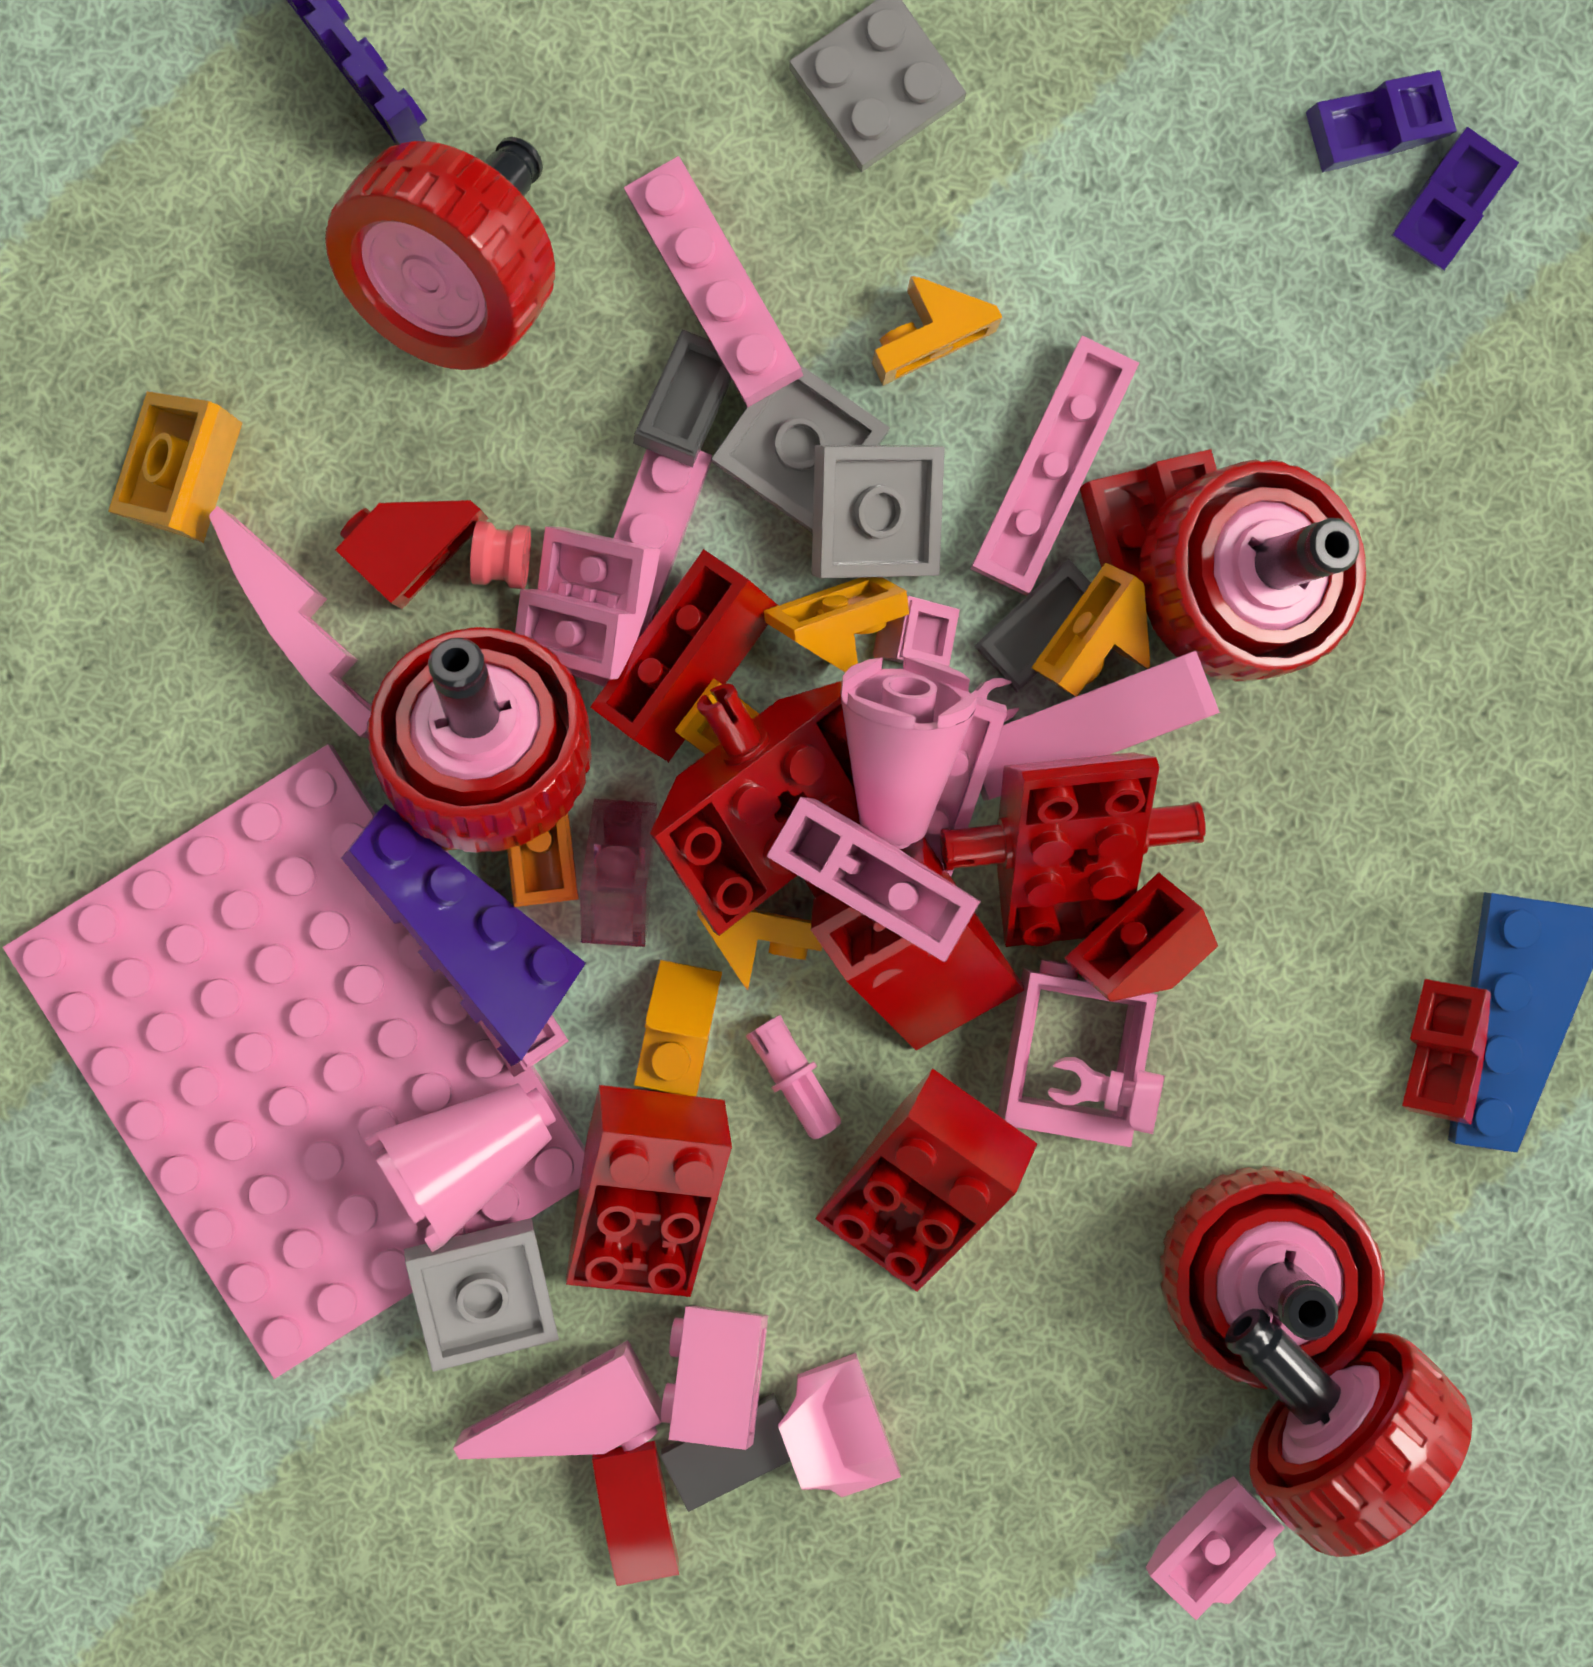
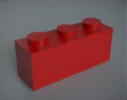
(691, 641)

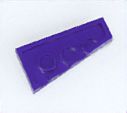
(362, 69)
(484, 946)

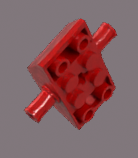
(742, 792)
(1071, 842)

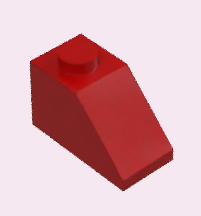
(406, 543)
(1145, 943)

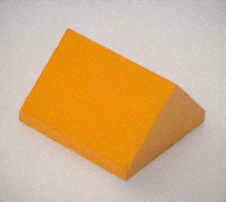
(176, 464)

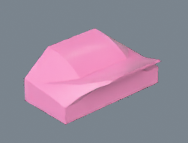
(837, 1431)
(1215, 1548)

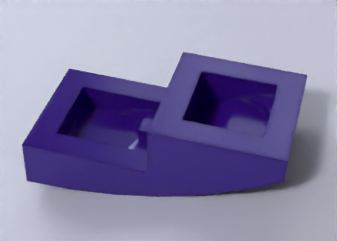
(1382, 121)
(1454, 198)

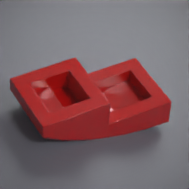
(1449, 1050)
(635, 1514)

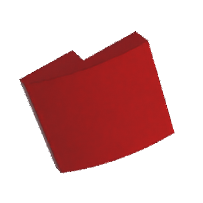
(1126, 503)

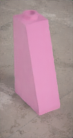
(1106, 719)

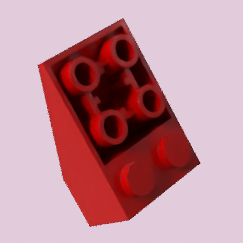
(907, 984)
(928, 1181)
(647, 1190)

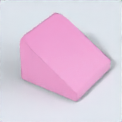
(922, 634)

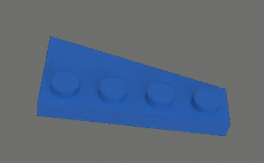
(1536, 967)

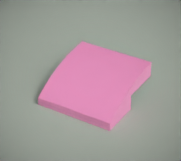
(589, 599)

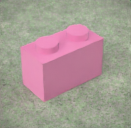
(715, 1377)

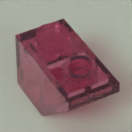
(618, 873)

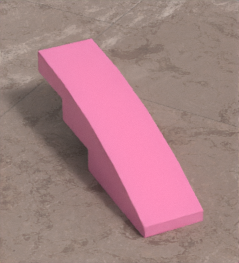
(286, 607)

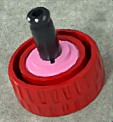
(444, 250)
(1253, 570)
(480, 739)
(1275, 1247)
(1356, 1450)

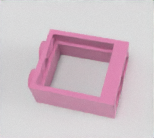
(1051, 1116)

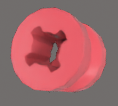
(500, 555)

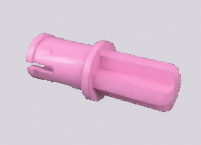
(794, 1077)

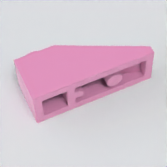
(873, 877)
(577, 1414)

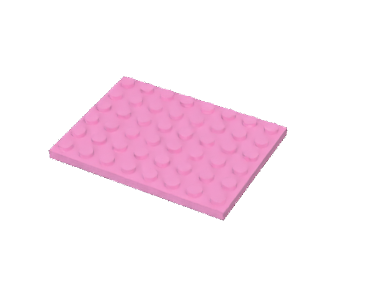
(250, 1037)

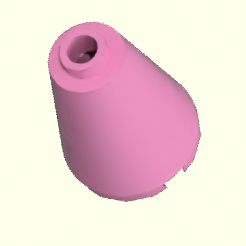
(903, 741)
(461, 1156)

